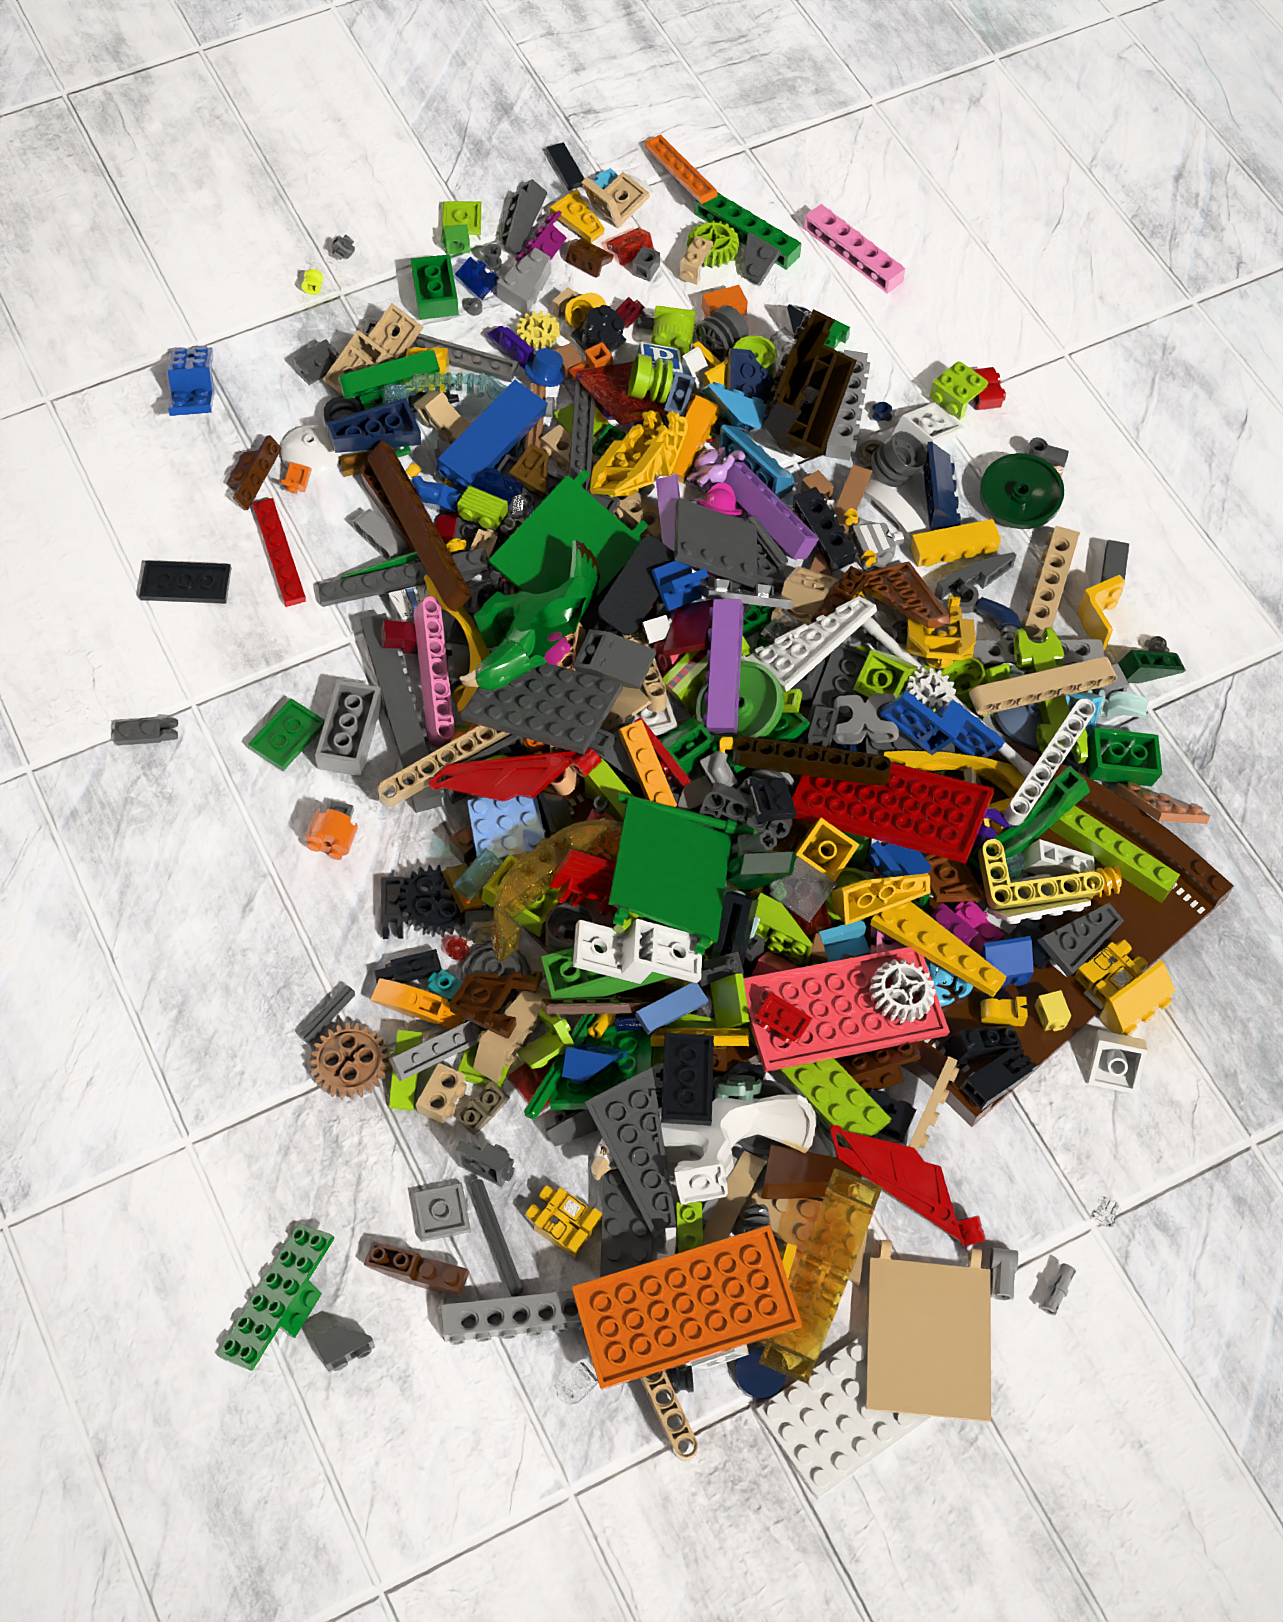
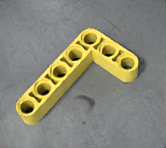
(1031, 887)

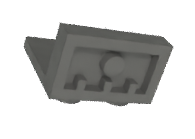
(478, 926)

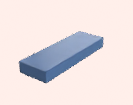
(671, 1007)

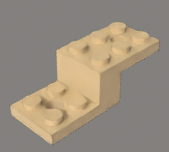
(376, 348)

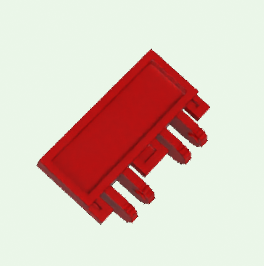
(585, 877)

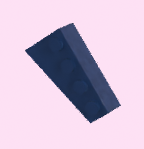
(364, 430)

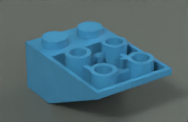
(737, 408)

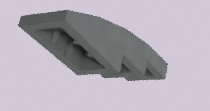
(979, 573)

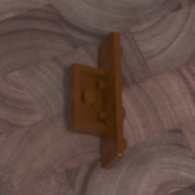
(252, 471)
(881, 1067)

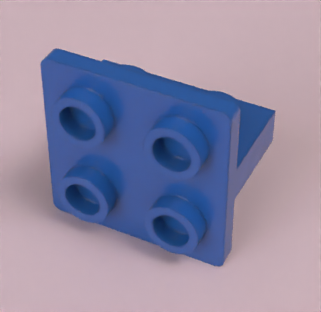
(678, 584)

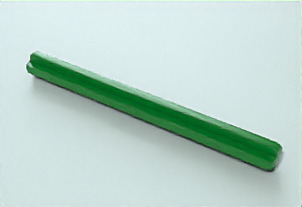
(556, 1070)

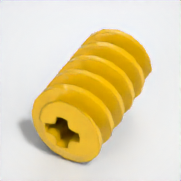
(1112, 880)

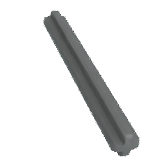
(496, 1237)

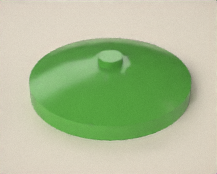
(759, 702)

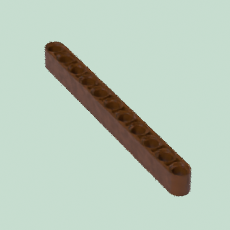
(419, 527)

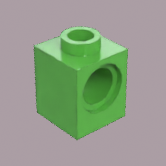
(456, 239)

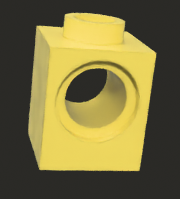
(1053, 1011)

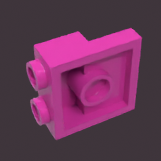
(978, 920)

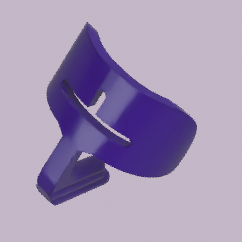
(987, 833)

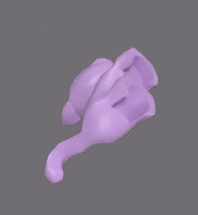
(709, 468)

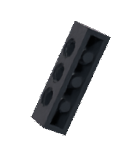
(835, 556)

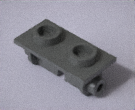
(720, 967)

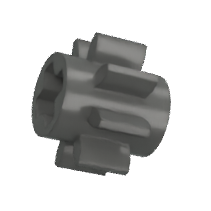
(343, 247)

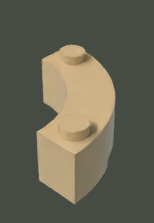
(441, 415)

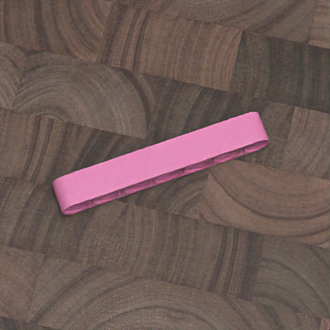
(434, 681)

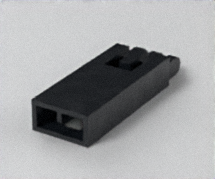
(735, 924)
(996, 1077)

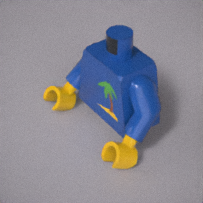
(435, 495)

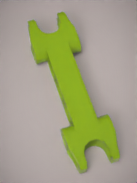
(1038, 658)

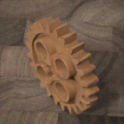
(333, 1049)

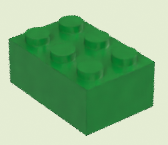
(434, 286)
(1123, 757)

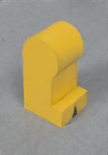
(1004, 1011)

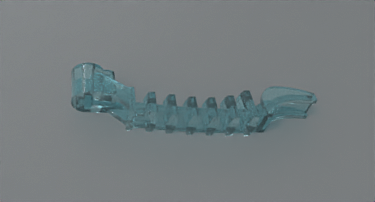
(397, 392)

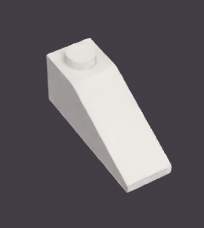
(1055, 860)

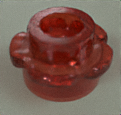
(457, 954)

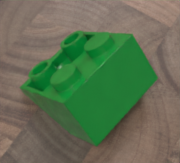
(689, 744)

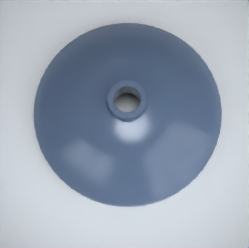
(1021, 724)

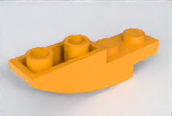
(415, 1003)

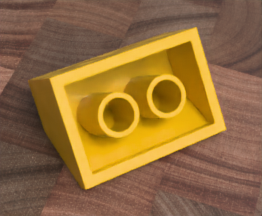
(1138, 1000)

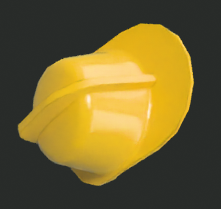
(578, 307)

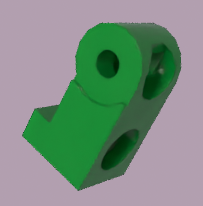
(839, 333)

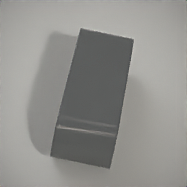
(1115, 560)

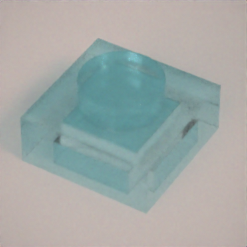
(1015, 864)

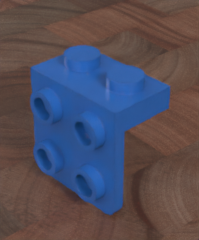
(897, 860)

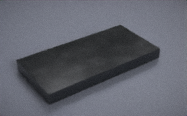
(185, 582)
(687, 1079)

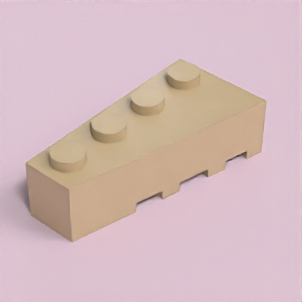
(496, 1051)

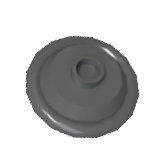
(484, 961)

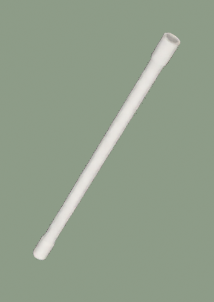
(875, 630)

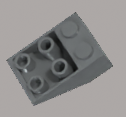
(614, 658)

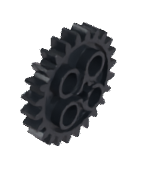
(435, 919)

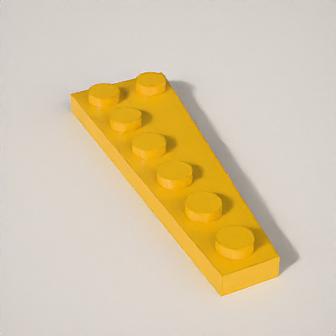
(930, 939)

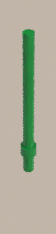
(728, 826)

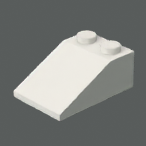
(929, 425)

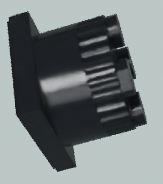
(599, 326)

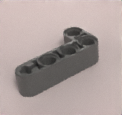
(746, 815)

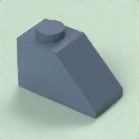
(679, 393)

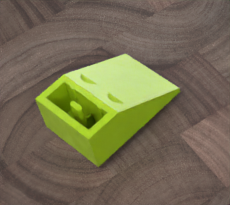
(781, 931)

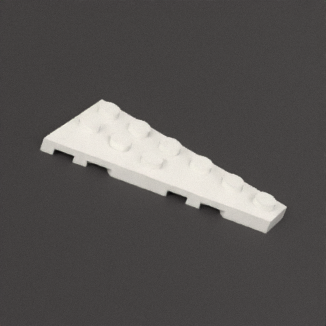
(806, 646)

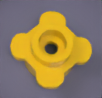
(456, 546)

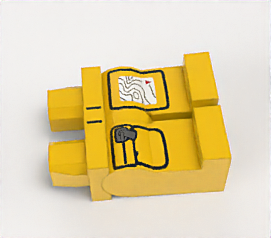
(1110, 971)
(564, 1220)

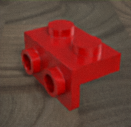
(783, 1018)

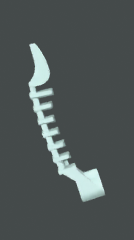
(1118, 704)

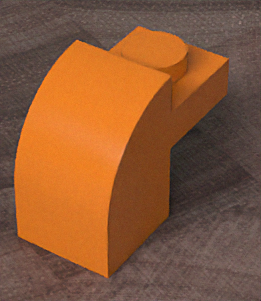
(595, 357)

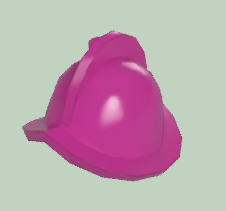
(721, 499)

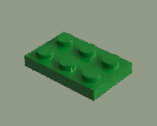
(286, 734)

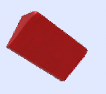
(447, 526)

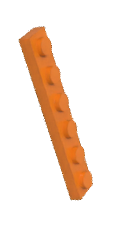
(681, 169)

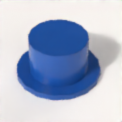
(545, 368)

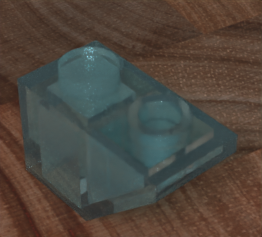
(477, 874)

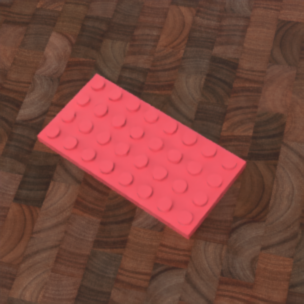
(841, 1011)

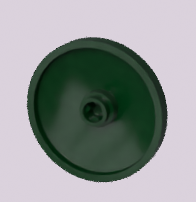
(1021, 491)

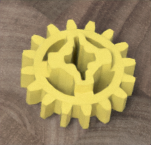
(538, 329)

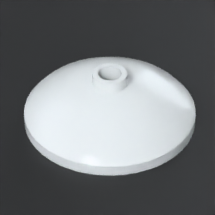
(311, 448)

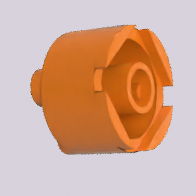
(331, 833)

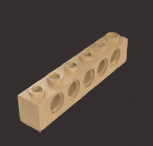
(1051, 581)

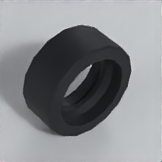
(339, 403)

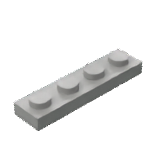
(435, 1050)

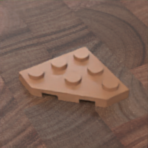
(1161, 805)

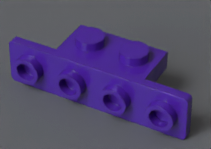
(512, 345)

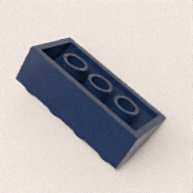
(940, 489)

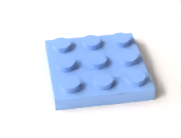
(506, 826)

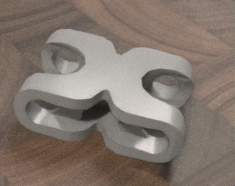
(864, 720)

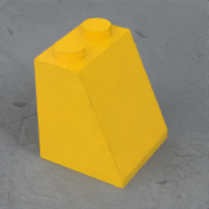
(826, 848)

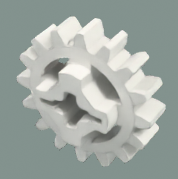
(931, 688)

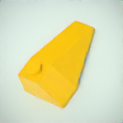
(876, 895)

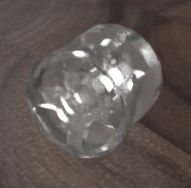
(1106, 1211)

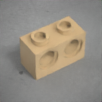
(436, 1092)

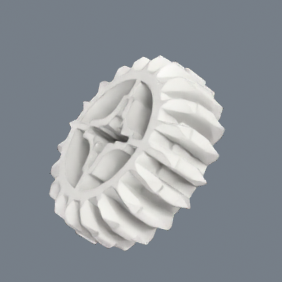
(898, 998)

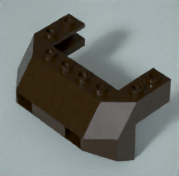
(789, 418)

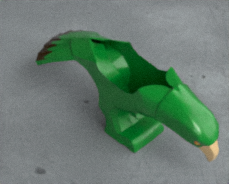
(528, 621)

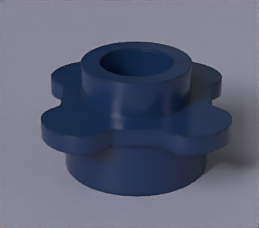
(882, 411)

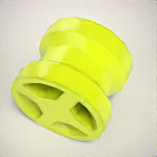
(312, 281)

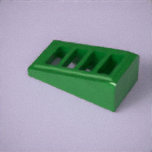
(610, 430)

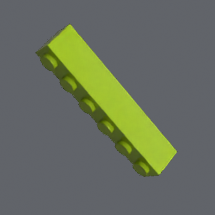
(1112, 849)

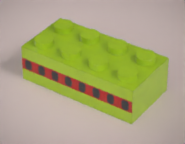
(689, 676)

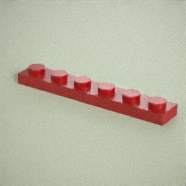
(279, 552)

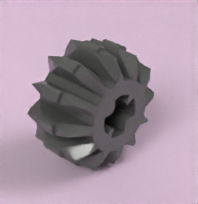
(755, 1217)

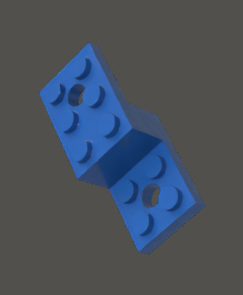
(191, 381)
(939, 728)

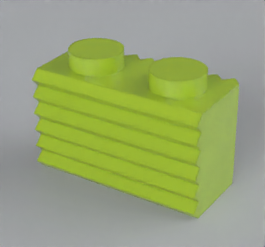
(482, 508)

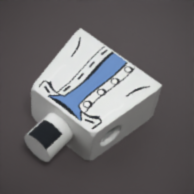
(406, 600)

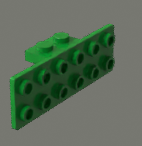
(281, 1299)

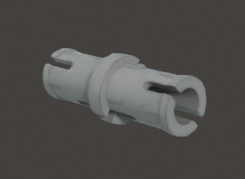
(1058, 1289)

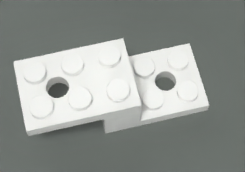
(637, 951)

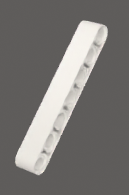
(1046, 769)

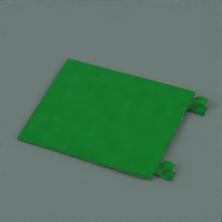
(540, 550)
(670, 872)

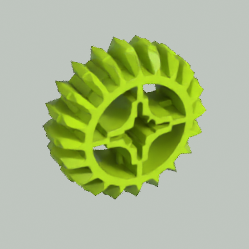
(724, 242)

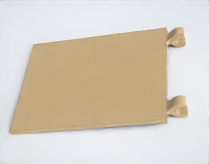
(929, 1338)

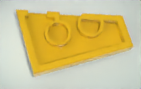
(578, 216)

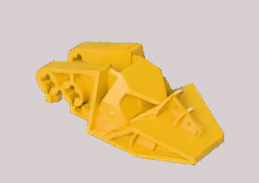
(640, 456)
(946, 646)

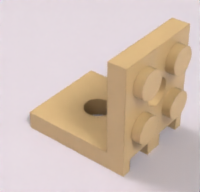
(608, 200)

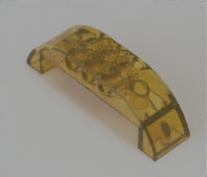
(532, 873)
(823, 1273)

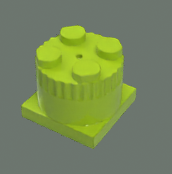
(674, 328)

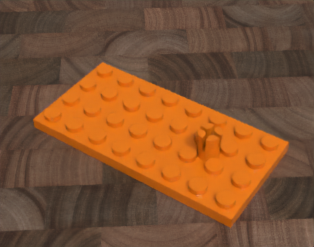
(686, 1307)

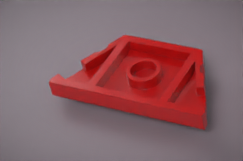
(667, 762)

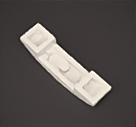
(895, 507)

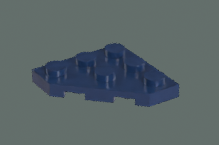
(748, 375)

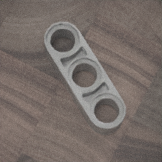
(379, 535)

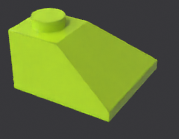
(884, 674)

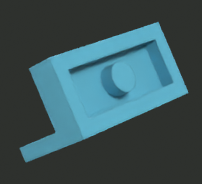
(845, 940)

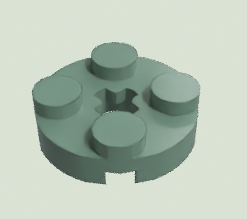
(736, 1085)

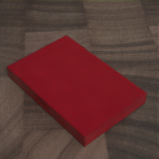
(689, 629)

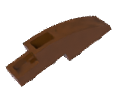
(844, 591)
(416, 1270)

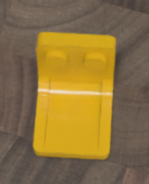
(1094, 601)

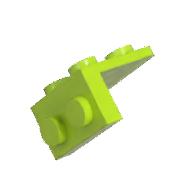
(957, 388)
(548, 1045)

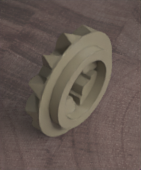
(866, 449)

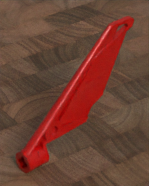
(513, 776)
(909, 1180)

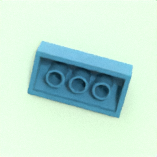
(756, 458)

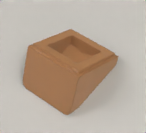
(818, 951)

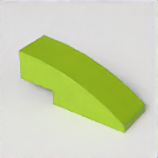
(404, 1091)

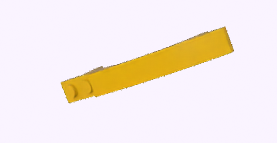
(477, 647)
(999, 773)

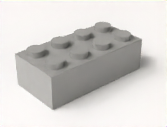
(349, 728)

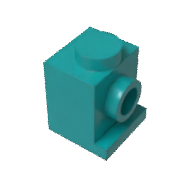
(438, 979)

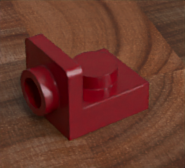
(630, 311)

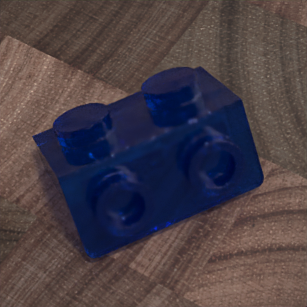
(476, 278)
(498, 484)

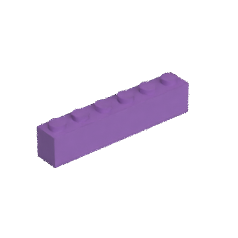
(773, 514)
(724, 667)

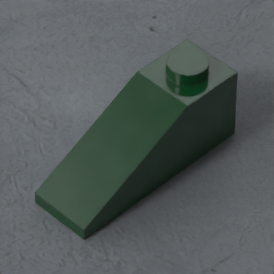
(1145, 666)
(759, 869)

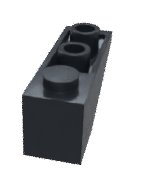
(981, 1043)

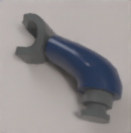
(1004, 617)

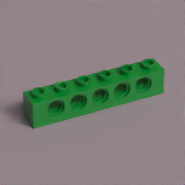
(745, 221)

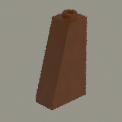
(799, 1174)

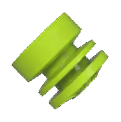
(650, 378)
(966, 676)

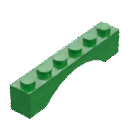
(1058, 799)

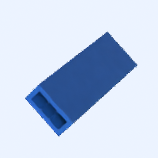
(491, 435)

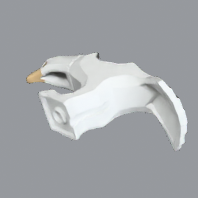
(706, 1150)

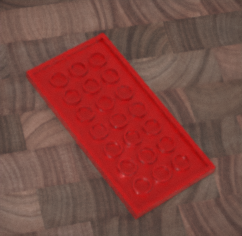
(910, 811)

